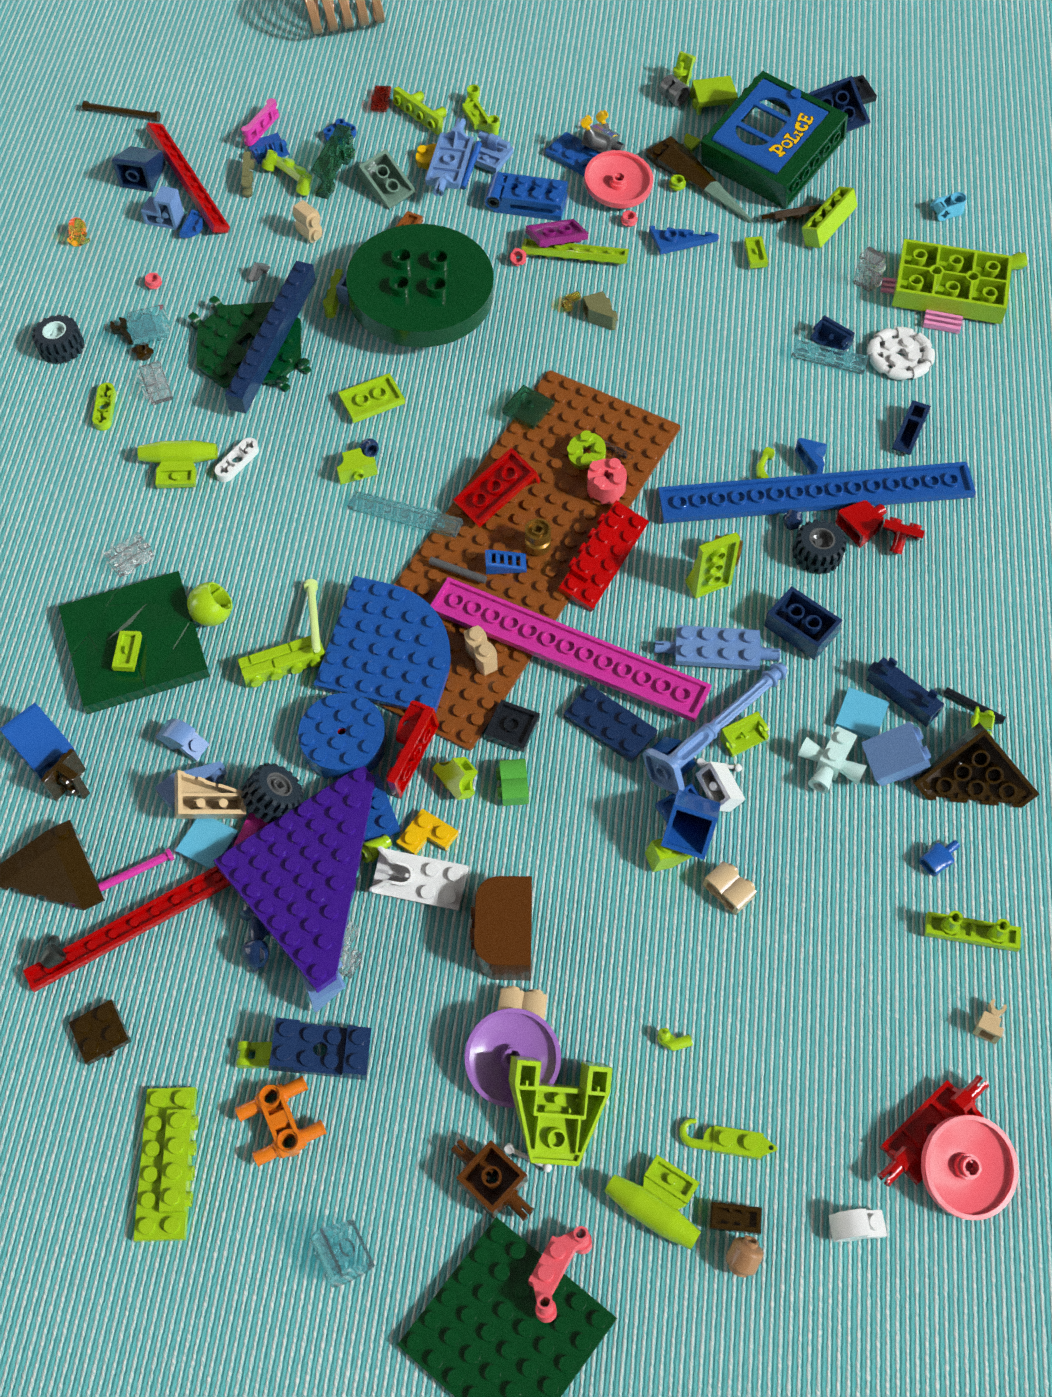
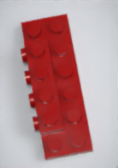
(602, 555)

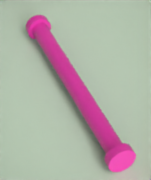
(106, 884)

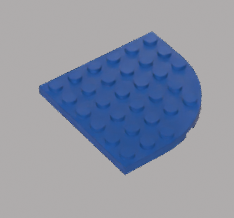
(386, 647)

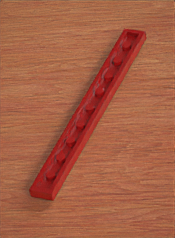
(188, 178)
(129, 927)

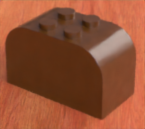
(503, 927)

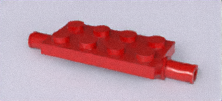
(907, 1142)

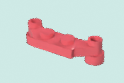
(553, 1266)

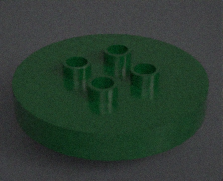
(420, 285)

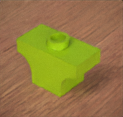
(356, 466)
(457, 776)

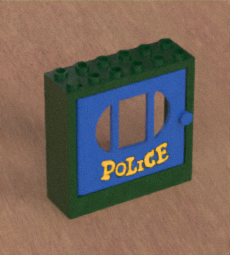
(790, 158)

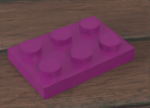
(556, 233)

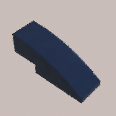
(911, 427)

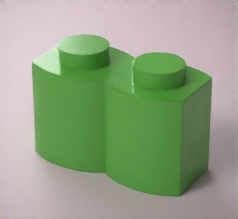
(513, 782)

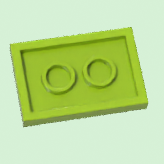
(371, 398)

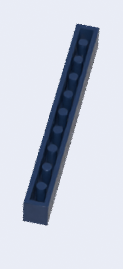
(270, 337)

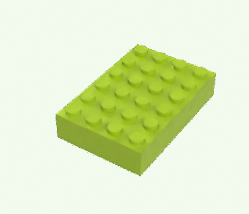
(953, 281)

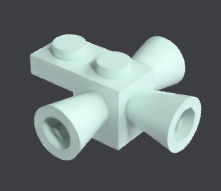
(832, 760)

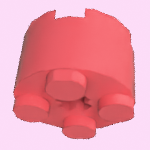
(606, 480)

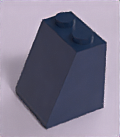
(139, 168)

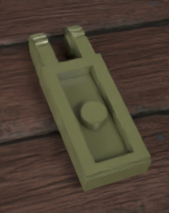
(247, 175)

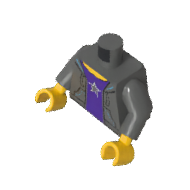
(600, 136)

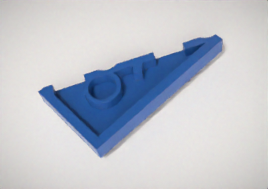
(679, 239)

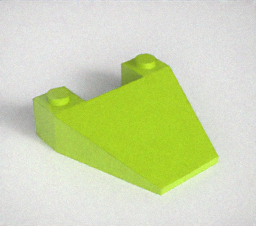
(558, 1117)

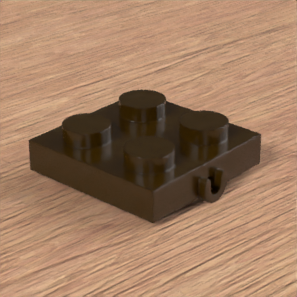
(100, 1032)

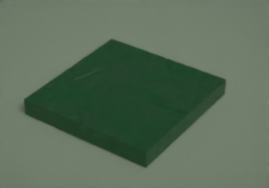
(168, 649)

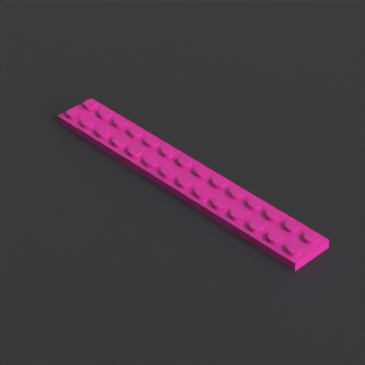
(572, 649)

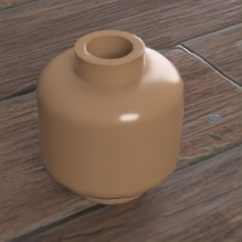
(744, 1256)

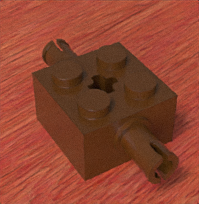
(497, 1195)

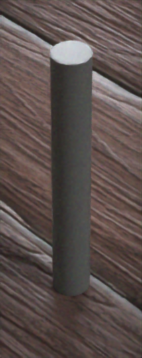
(457, 570)

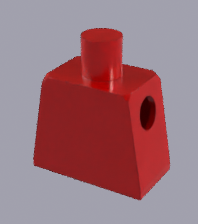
(861, 521)

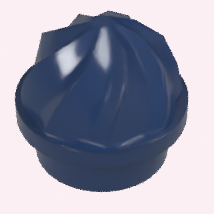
(369, 447)
(792, 519)

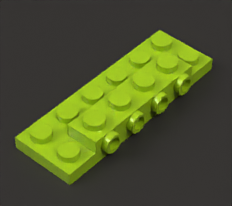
(166, 1165)

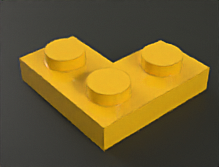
(424, 828)

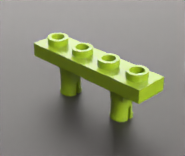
(413, 106)
(973, 931)

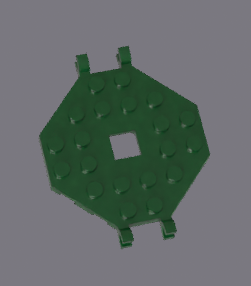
(220, 336)

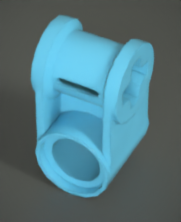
(950, 205)

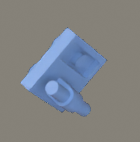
(493, 152)

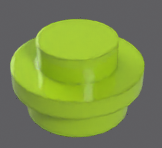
(677, 182)

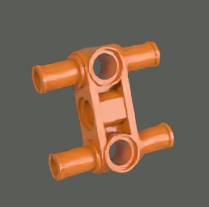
(280, 1121)

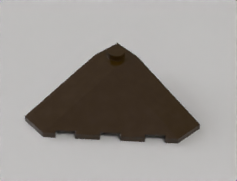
(976, 771)
(54, 868)

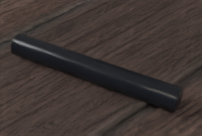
(971, 703)

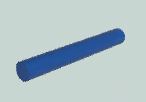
(471, 163)

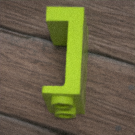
(712, 92)

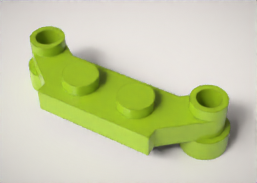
(477, 115)
(288, 166)

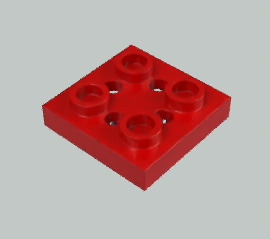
(901, 533)

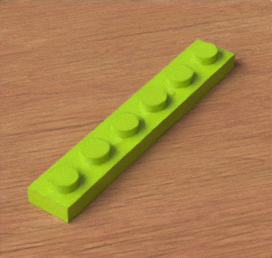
(578, 251)

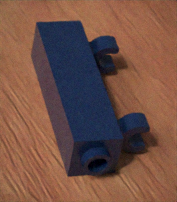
(904, 691)

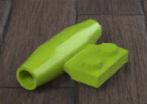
(177, 460)
(658, 1201)

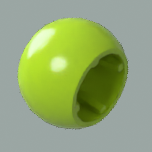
(209, 604)

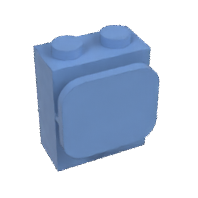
(897, 754)

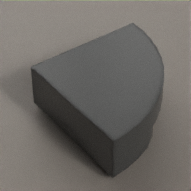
(258, 270)

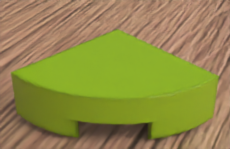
(691, 142)

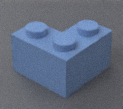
(164, 209)

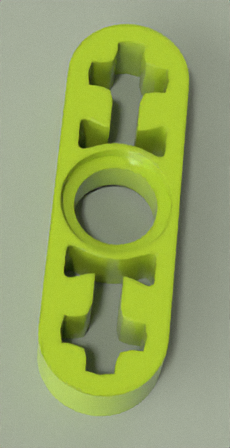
(101, 400)

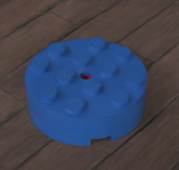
(342, 735)

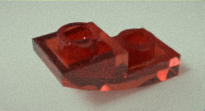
(381, 98)

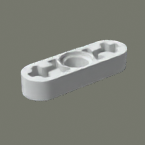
(238, 451)

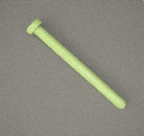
(311, 587)

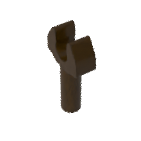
(121, 329)

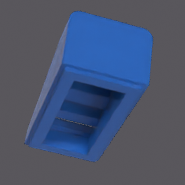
(497, 568)

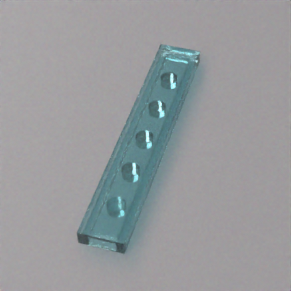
(405, 514)

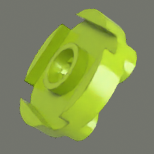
(582, 441)

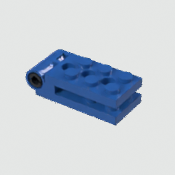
(527, 196)

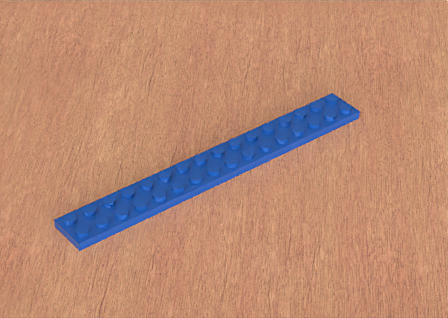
(815, 492)

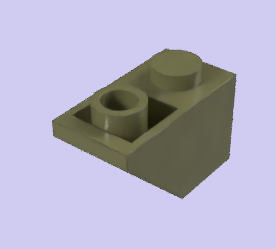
(599, 310)

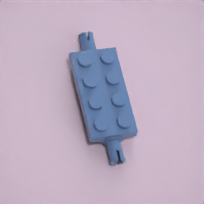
(450, 159)
(717, 647)

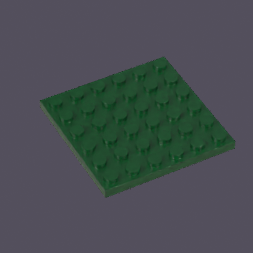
(484, 1327)

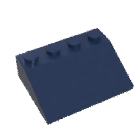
(847, 99)

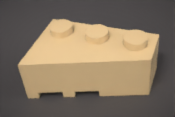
(205, 800)

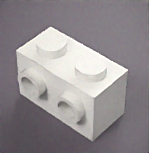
(720, 785)

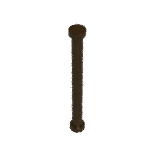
(123, 111)

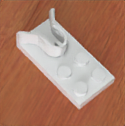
(419, 879)

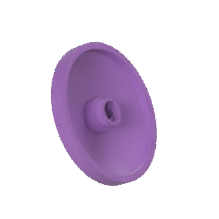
(506, 1035)

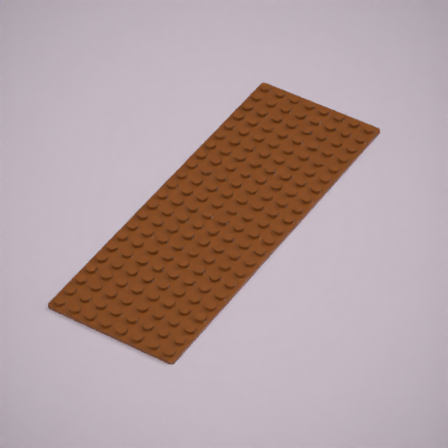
(559, 499)

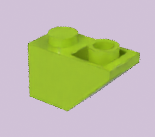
(662, 857)

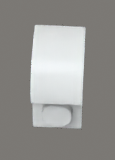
(857, 1225)

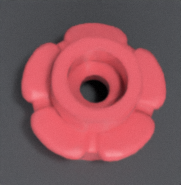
(629, 218)
(516, 262)
(153, 280)

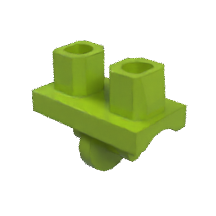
(684, 67)

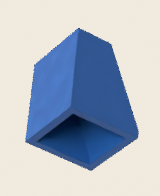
(35, 739)
(691, 824)

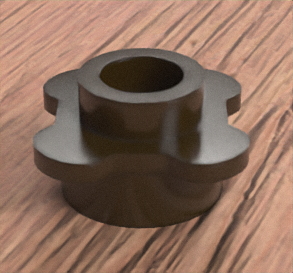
(143, 352)

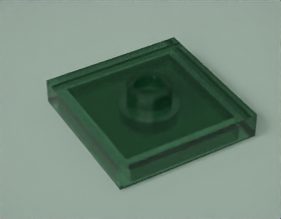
(528, 407)

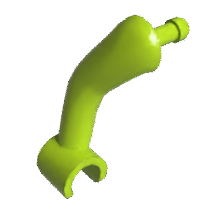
(768, 453)

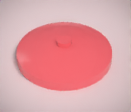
(618, 179)
(969, 1167)

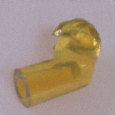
(568, 299)

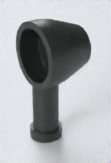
(52, 954)

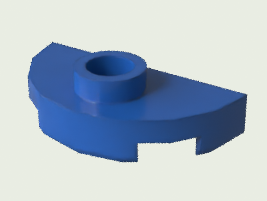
(192, 225)

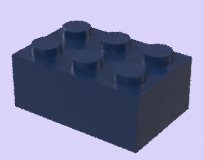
(803, 623)

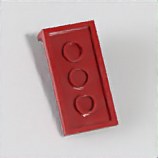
(496, 487)
(416, 737)

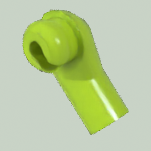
(671, 1042)

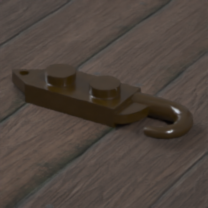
(795, 212)

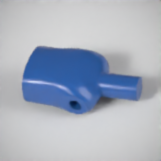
(938, 857)

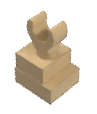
(989, 1022)

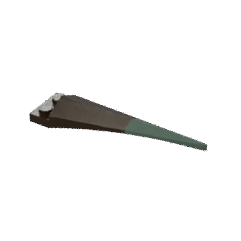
(679, 160)

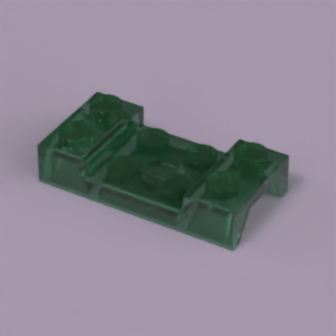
(336, 152)

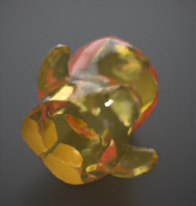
(77, 232)

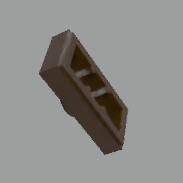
(735, 1218)

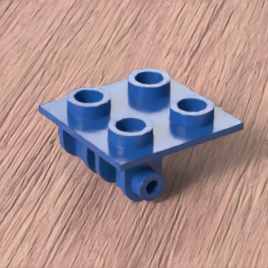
(266, 143)

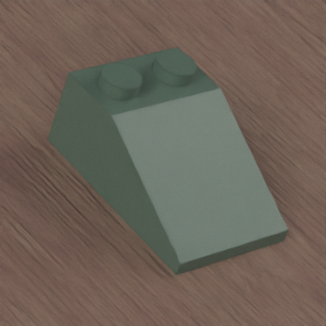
(385, 179)

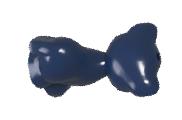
(256, 950)

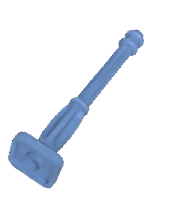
(665, 769)

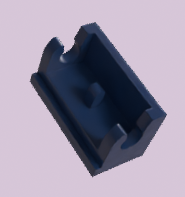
(832, 334)

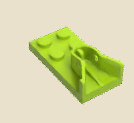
(714, 565)

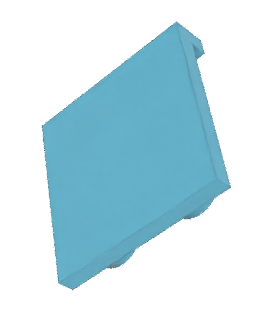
(861, 713)
(206, 841)

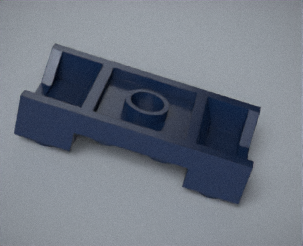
(345, 1047)

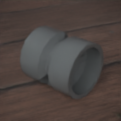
(674, 90)

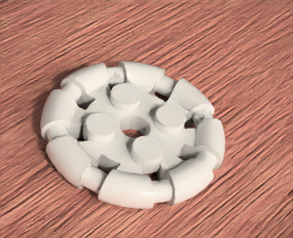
(907, 343)

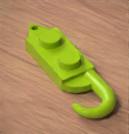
(728, 1141)

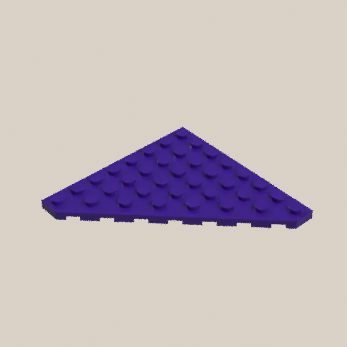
(304, 874)

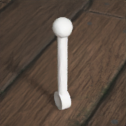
(701, 763)
(510, 1148)

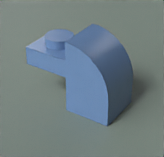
(182, 736)

